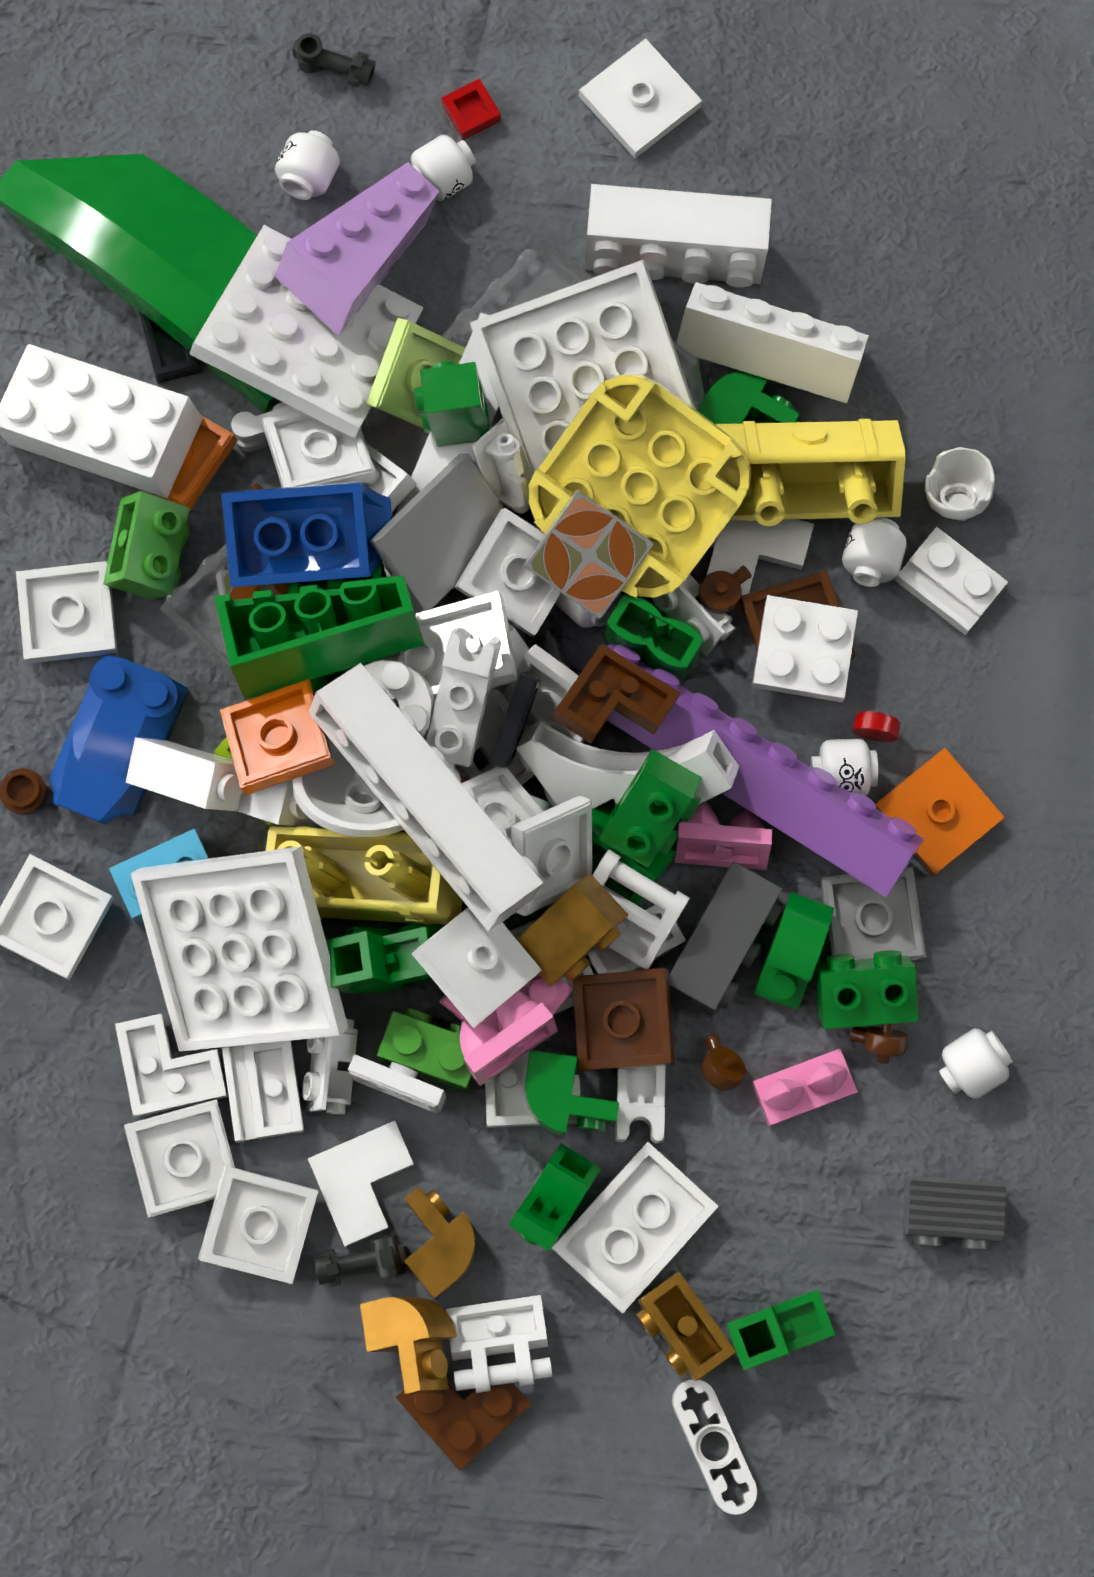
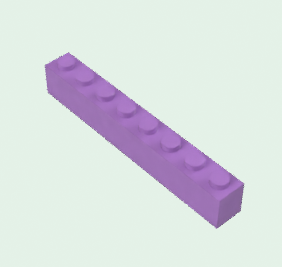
(787, 791)

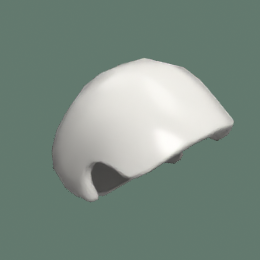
(960, 483)

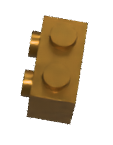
(571, 929)
(685, 1326)

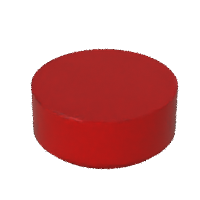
(876, 726)

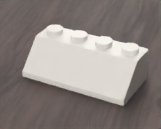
(771, 342)

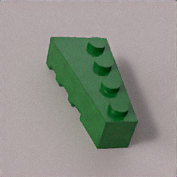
(315, 631)

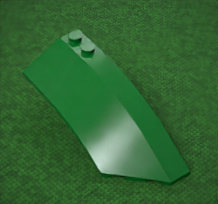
(137, 235)

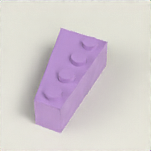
(353, 248)

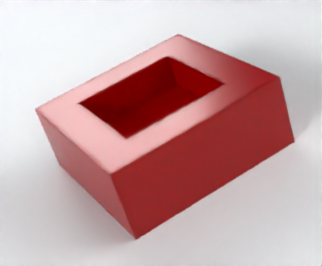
(471, 109)

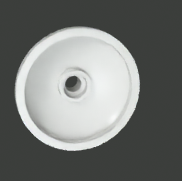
(343, 801)

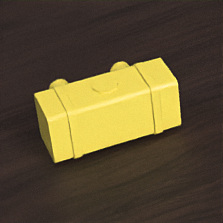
(821, 470)
(370, 876)

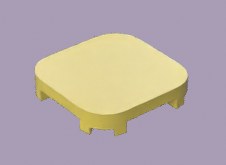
(652, 468)

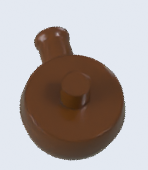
(722, 590)
(881, 1041)
(721, 1065)

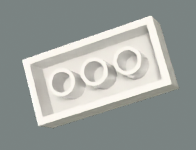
(678, 234)
(98, 420)

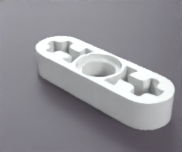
(739, 1475)

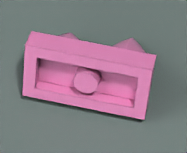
(711, 844)
(523, 1029)
(804, 1087)

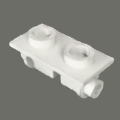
(502, 466)
(684, 607)
(324, 1082)

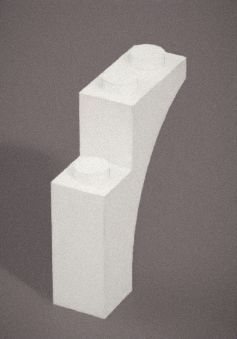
(576, 769)
(209, 782)

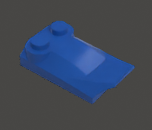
(303, 533)
(96, 755)

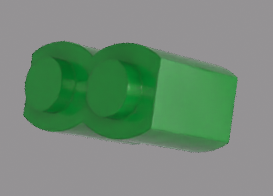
(658, 640)

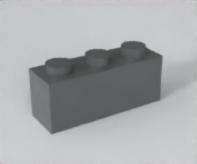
(725, 939)

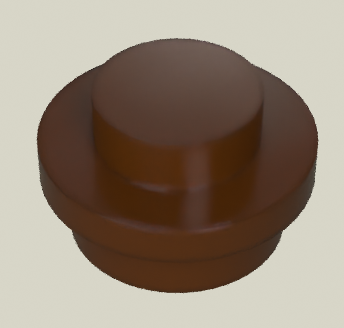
(23, 791)

